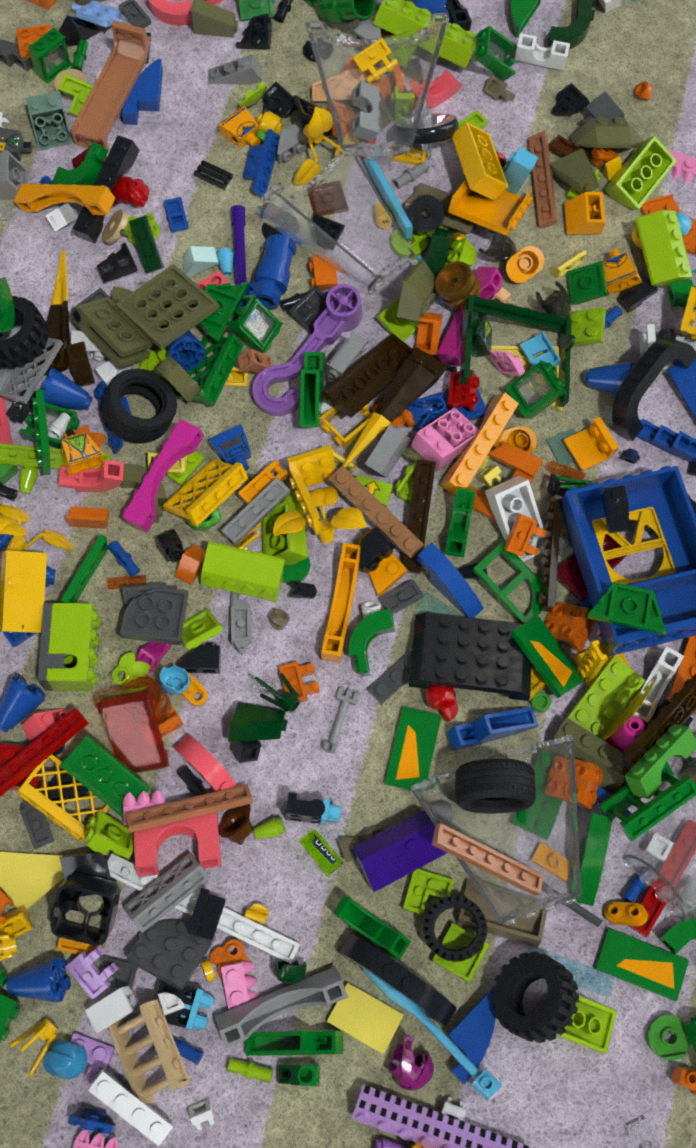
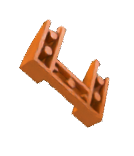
(522, 462)

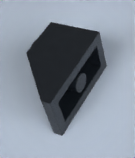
(77, 29)
(616, 509)
(203, 659)

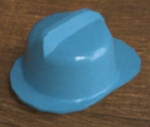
(65, 1059)

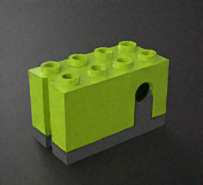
(68, 641)

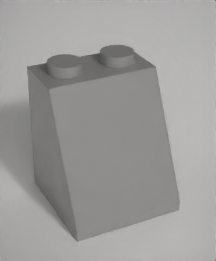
(12, 175)

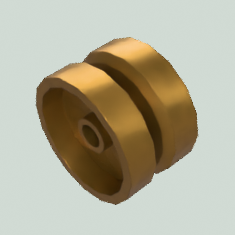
(456, 283)

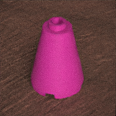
(626, 734)

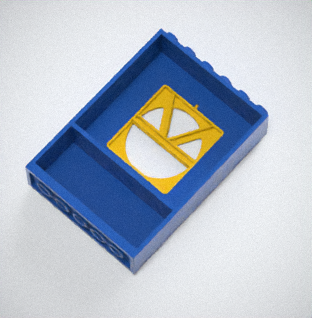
(664, 506)

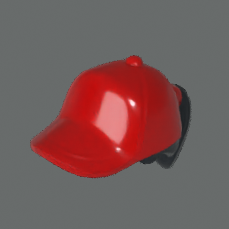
(443, 700)

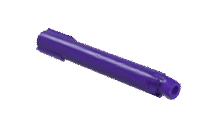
(238, 222)

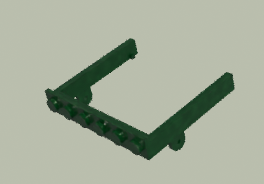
(491, 307)

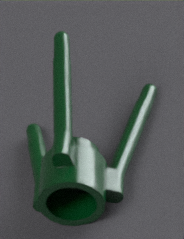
(288, 701)

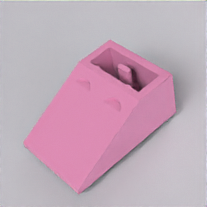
(444, 438)

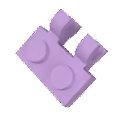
(87, 973)
(97, 1053)

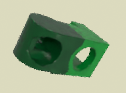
(299, 1075)

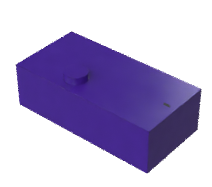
(397, 851)

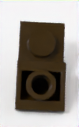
(80, 364)

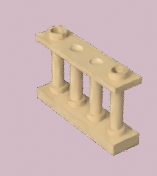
(164, 1044)

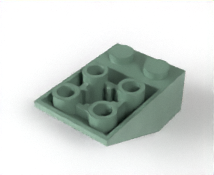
(49, 120)

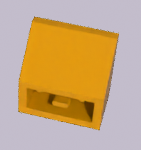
(585, 214)

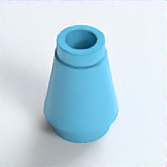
(225, 259)

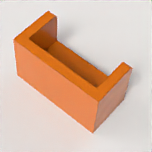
(429, 332)

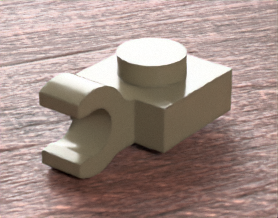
(496, 88)

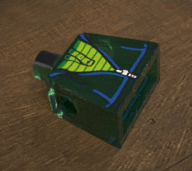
(481, 337)

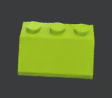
(287, 546)

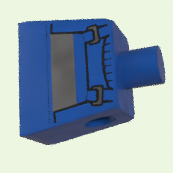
(232, 446)

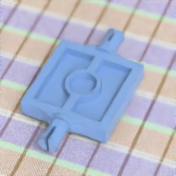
(97, 13)

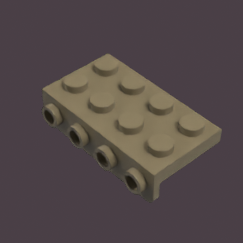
(450, 221)

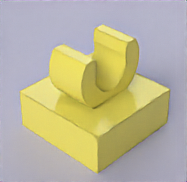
(488, 474)

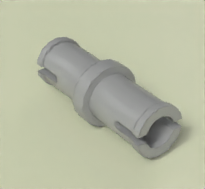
(410, 175)

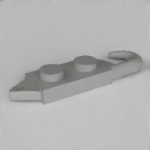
(240, 623)

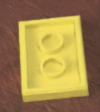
(365, 1018)

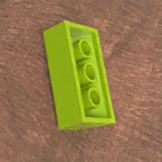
(641, 174)
(663, 248)
(242, 571)

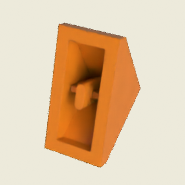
(190, 564)

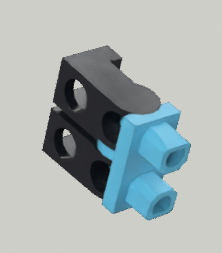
(311, 811)
(193, 999)

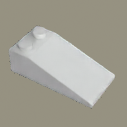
(510, 499)

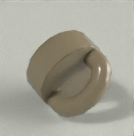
(279, 619)

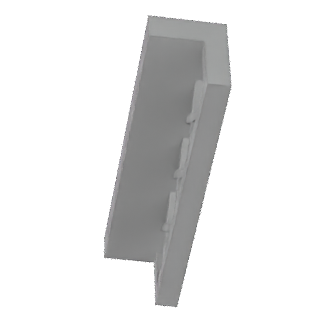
(256, 511)
(167, 894)

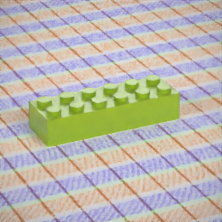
(404, 16)

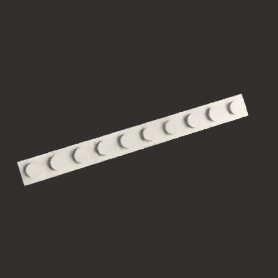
(229, 922)

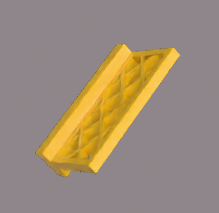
(211, 496)
(50, 809)

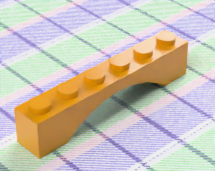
(39, 196)
(467, 465)
(342, 603)

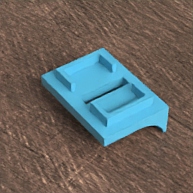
(537, 345)

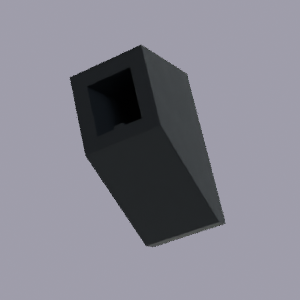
(171, 546)
(374, 549)

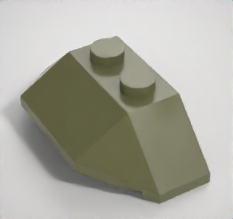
(606, 133)

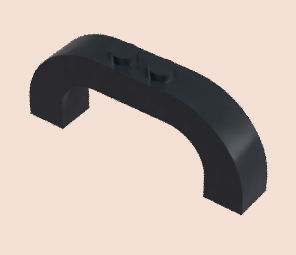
(641, 377)
(398, 978)

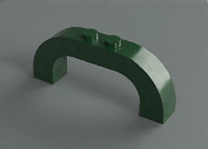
(578, 31)

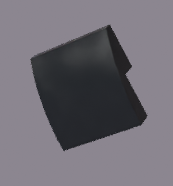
(86, 863)

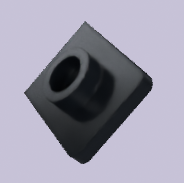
(557, 490)

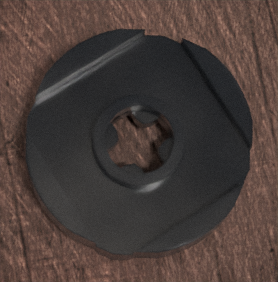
(435, 207)

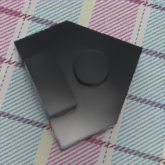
(278, 101)
(569, 101)

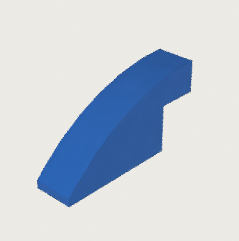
(144, 94)
(449, 581)
(492, 727)
(474, 1035)

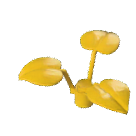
(319, 123)
(346, 518)
(11, 524)

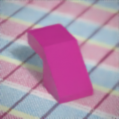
(153, 653)

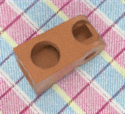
(253, 361)

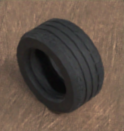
(148, 385)
(495, 786)

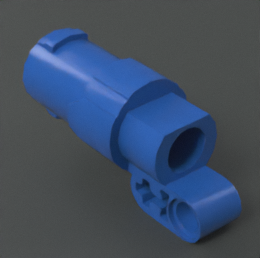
(273, 272)

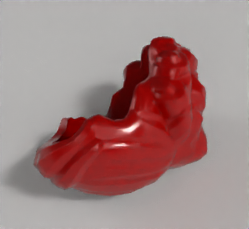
(132, 191)

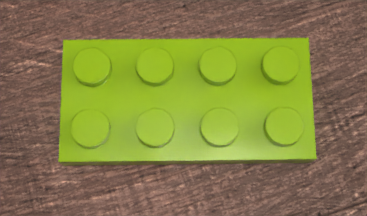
(606, 697)

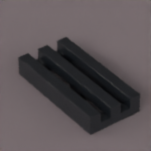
(222, 175)

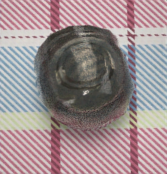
(500, 249)
(559, 302)

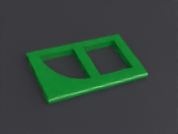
(525, 574)

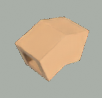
(502, 295)

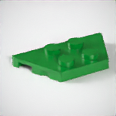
(229, 300)
(629, 608)

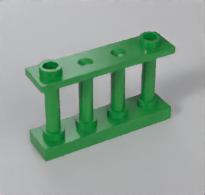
(654, 810)

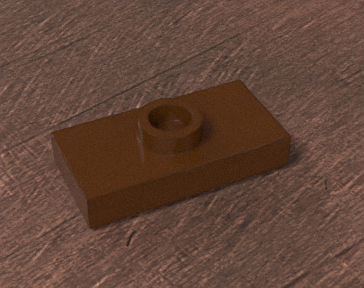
(563, 147)

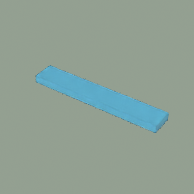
(389, 197)

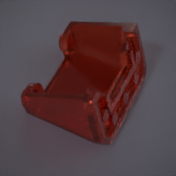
(134, 728)

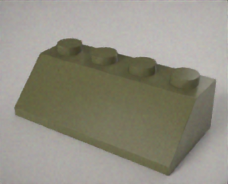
(417, 292)
(595, 750)

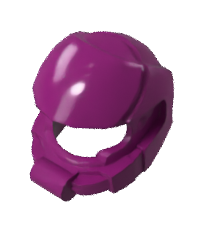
(404, 1069)

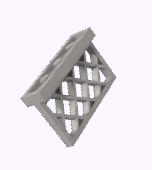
(11, 377)

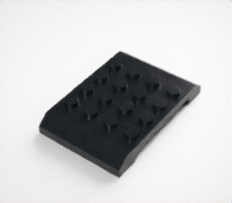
(468, 655)

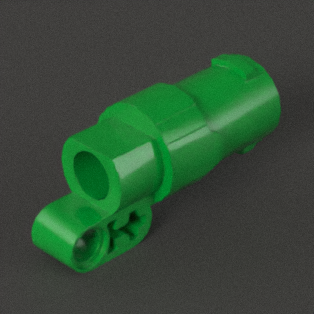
(344, 10)

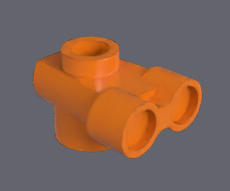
(602, 155)
(685, 1077)

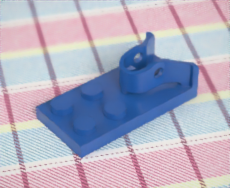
(431, 407)

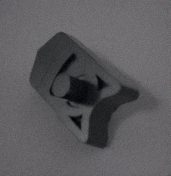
(302, 590)

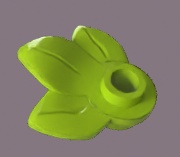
(131, 668)

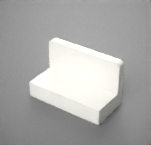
(110, 1009)

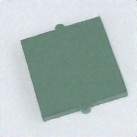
(559, 448)

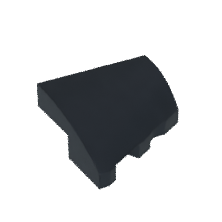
(258, 29)
(635, 295)

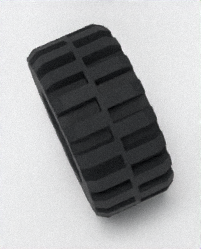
(28, 340)
(558, 1006)

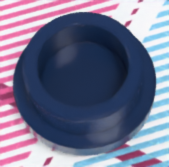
(630, 456)

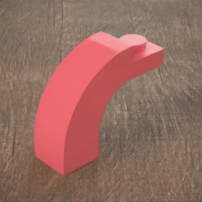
(172, 12)
(442, 89)
(99, 479)
(204, 763)

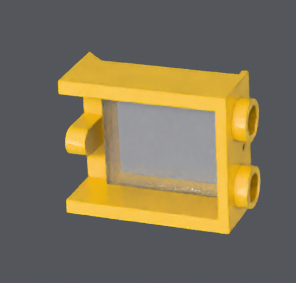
(342, 427)

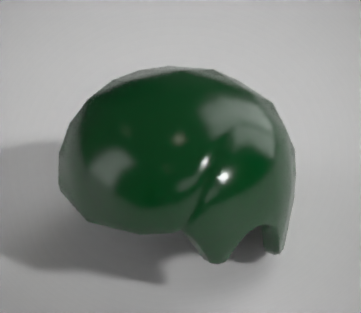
(289, 973)

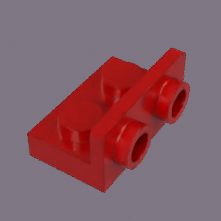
(463, 395)

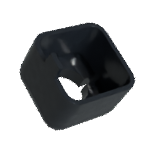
(68, 900)

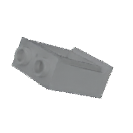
(345, 357)

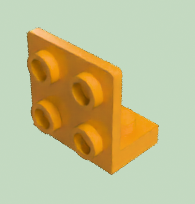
(591, 445)

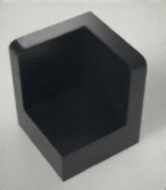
(246, 750)

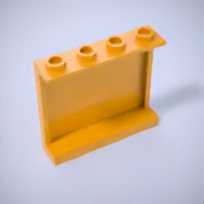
(497, 214)

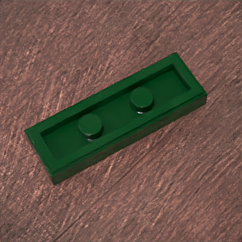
(146, 244)

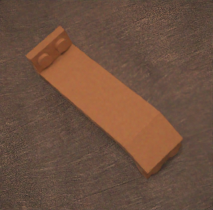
(112, 85)

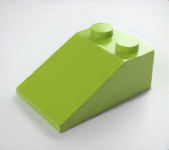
(591, 1026)

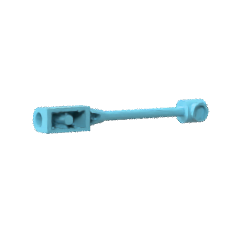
(484, 1082)

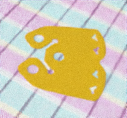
(630, 711)

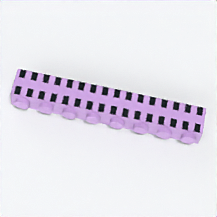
(422, 1124)

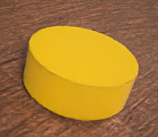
(208, 970)

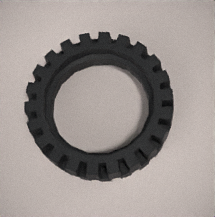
(429, 926)

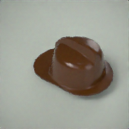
(236, 824)

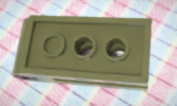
(112, 332)

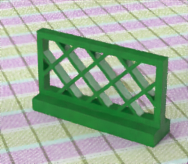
(218, 372)

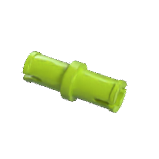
(250, 1070)

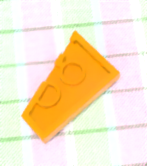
(387, 573)

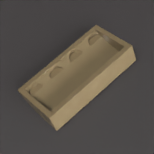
(523, 930)

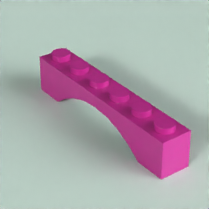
(450, 348)
(182, 442)

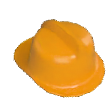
(525, 264)
(519, 437)

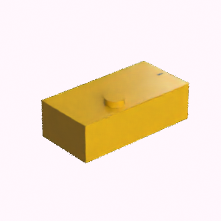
(479, 161)
(22, 591)

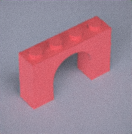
(201, 828)

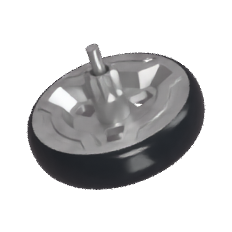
(434, 128)

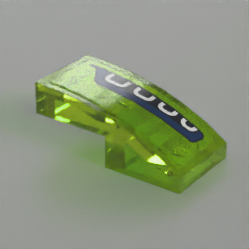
(321, 852)

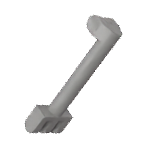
(331, 745)

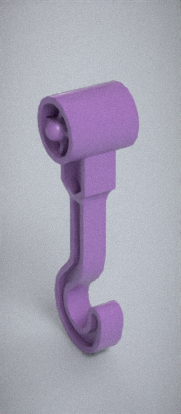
(340, 316)

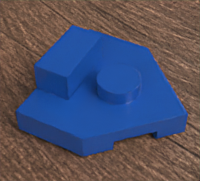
(92, 1120)

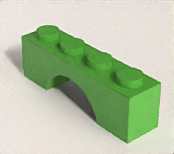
(645, 775)

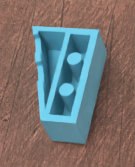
(518, 168)

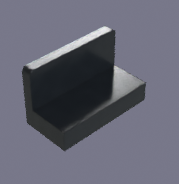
(206, 915)

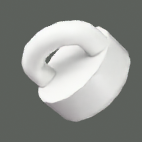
(370, 607)

